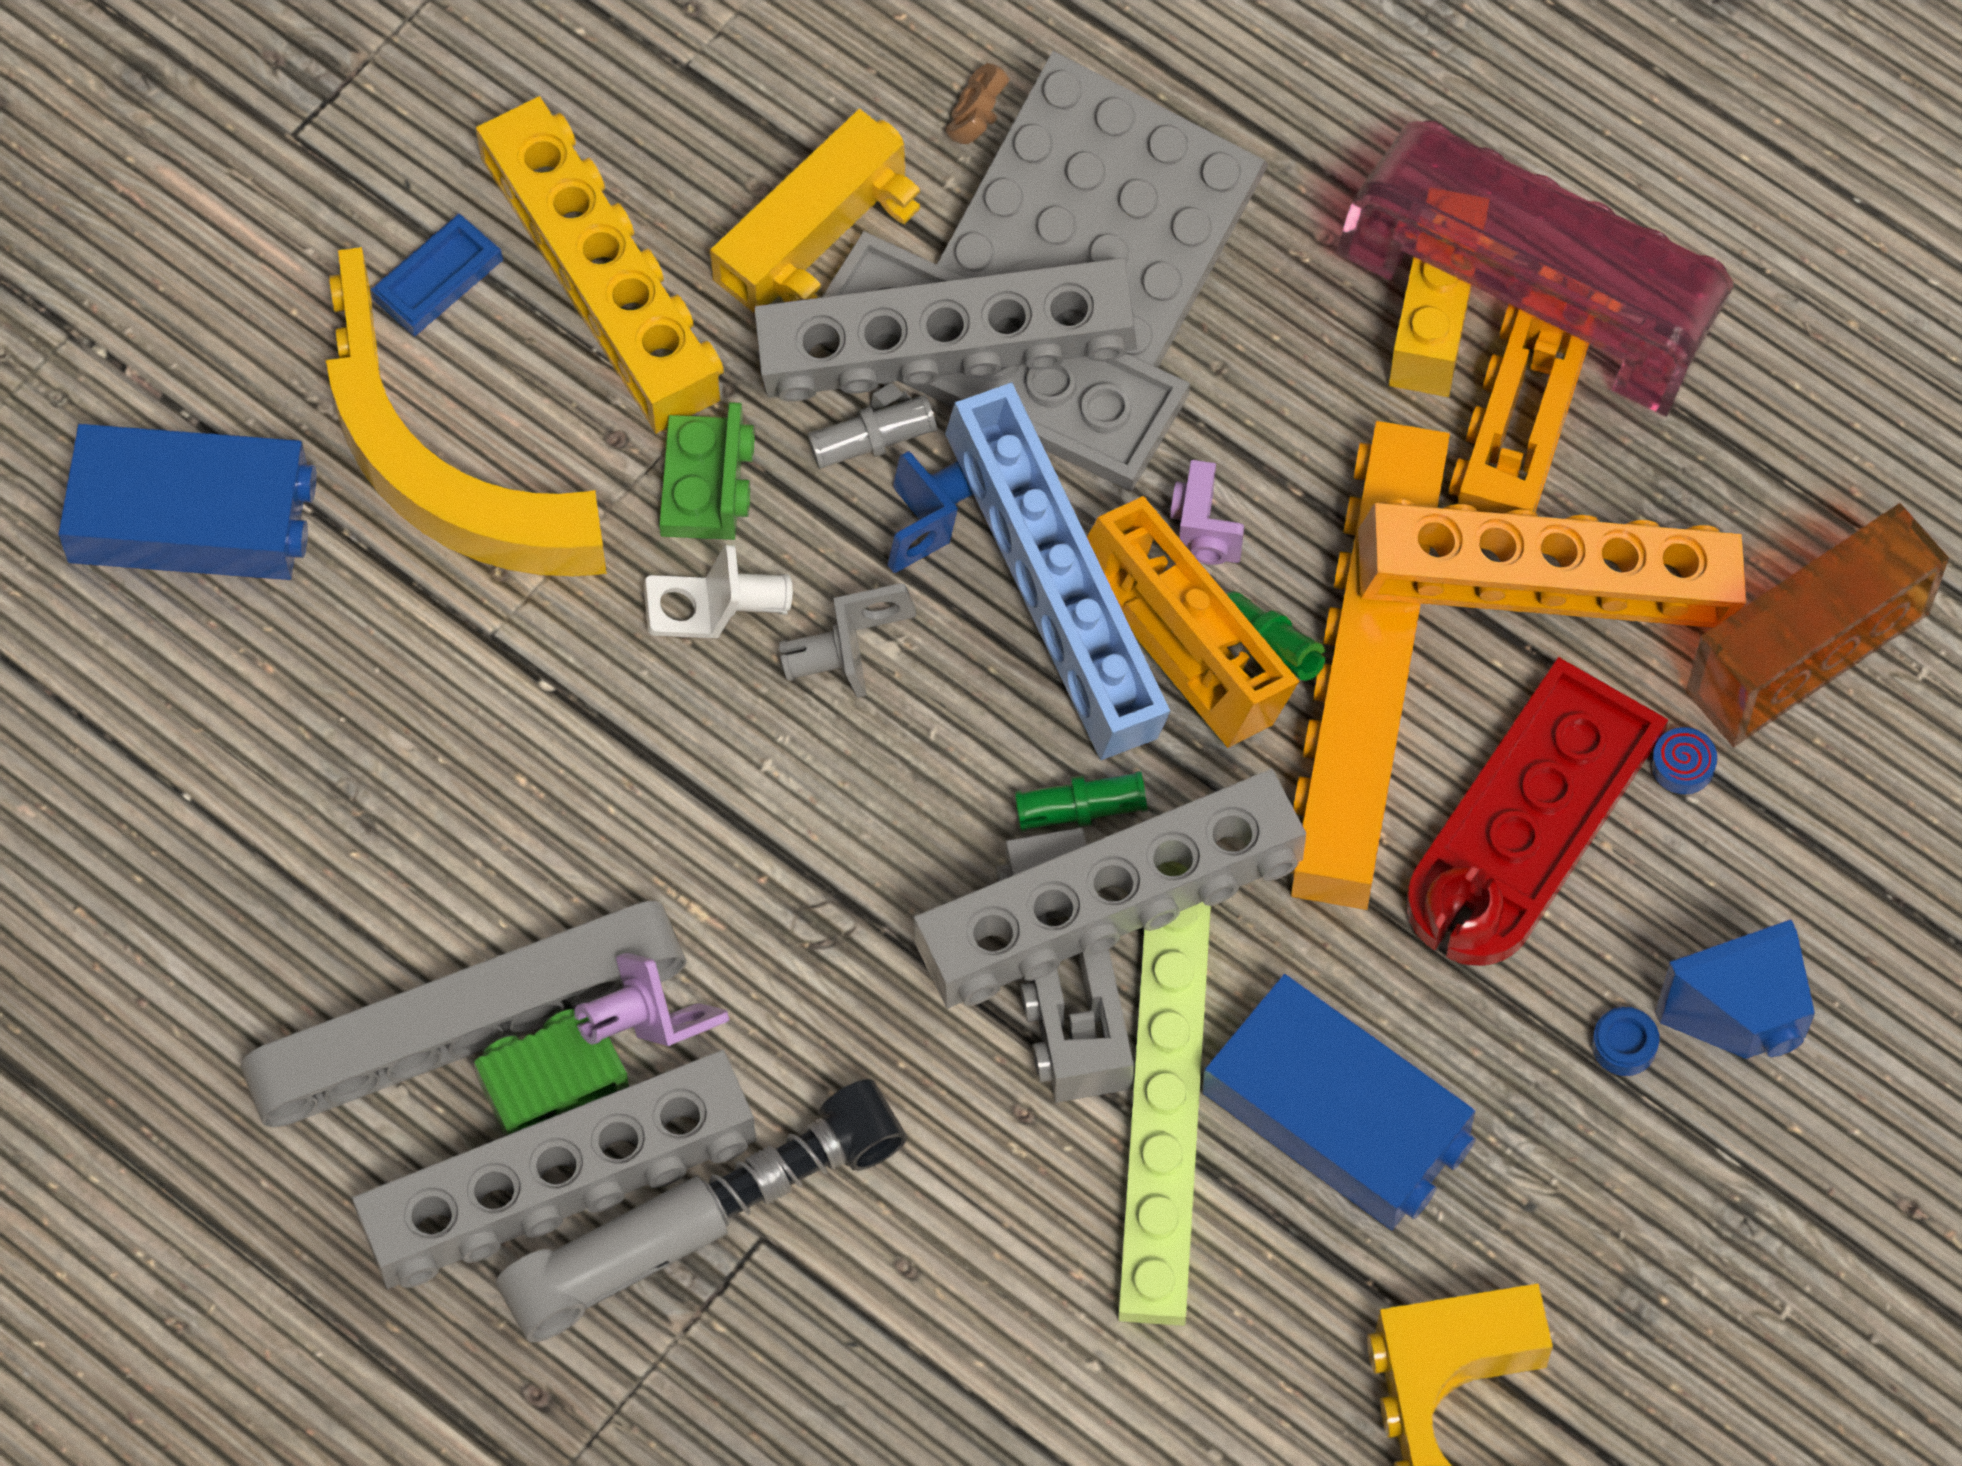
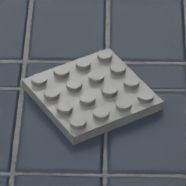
(1107, 179)

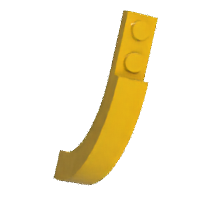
(472, 517)

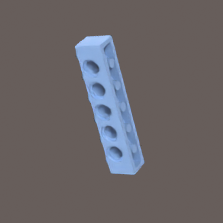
(1056, 571)

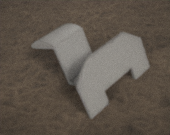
(887, 395)

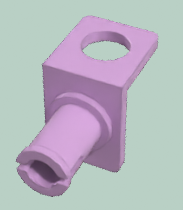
(644, 1007)

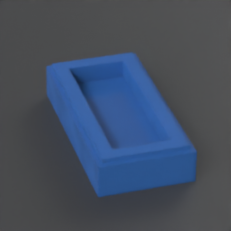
(436, 275)

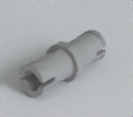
(872, 431)

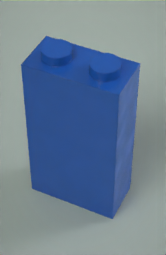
(186, 502)
(1340, 1103)

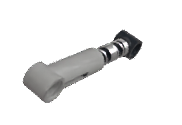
(554, 1288)

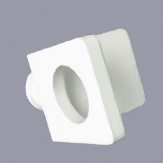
(715, 597)

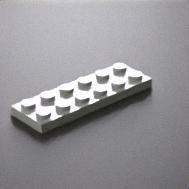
(1083, 410)

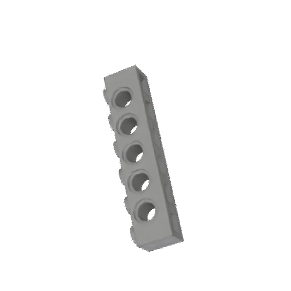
(916, 312)
(1129, 859)
(575, 1139)

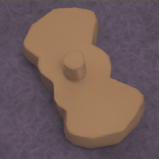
(976, 104)

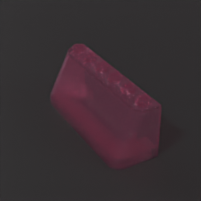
(1542, 254)

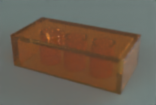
(1816, 624)

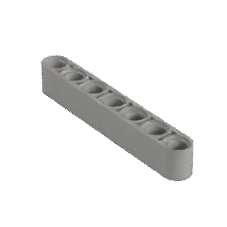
(453, 1015)

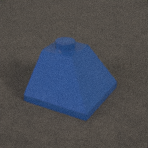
(1742, 994)

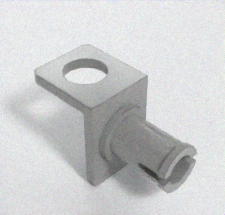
(841, 646)

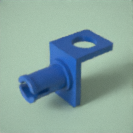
(933, 502)

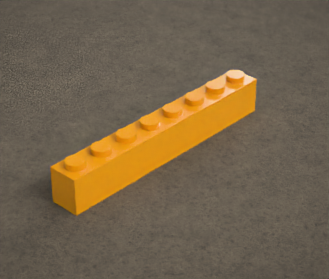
(1363, 685)

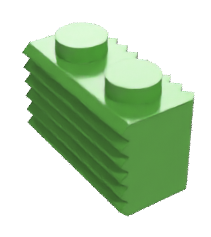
(547, 1073)

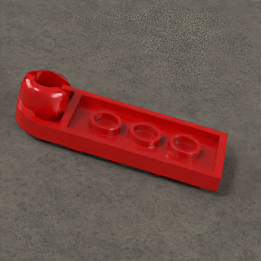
(1530, 815)

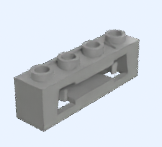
(1084, 1063)

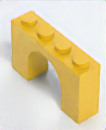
(1445, 1344)

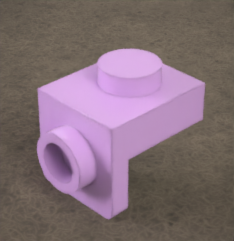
(1206, 538)

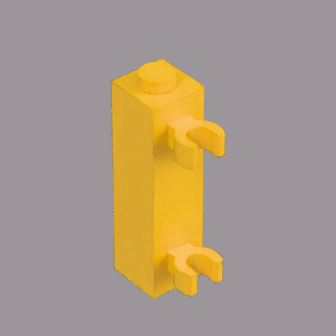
(812, 210)

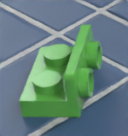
(703, 475)

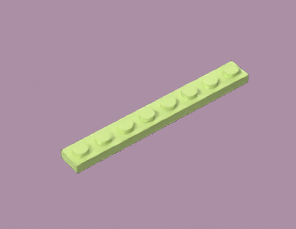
(1165, 1118)

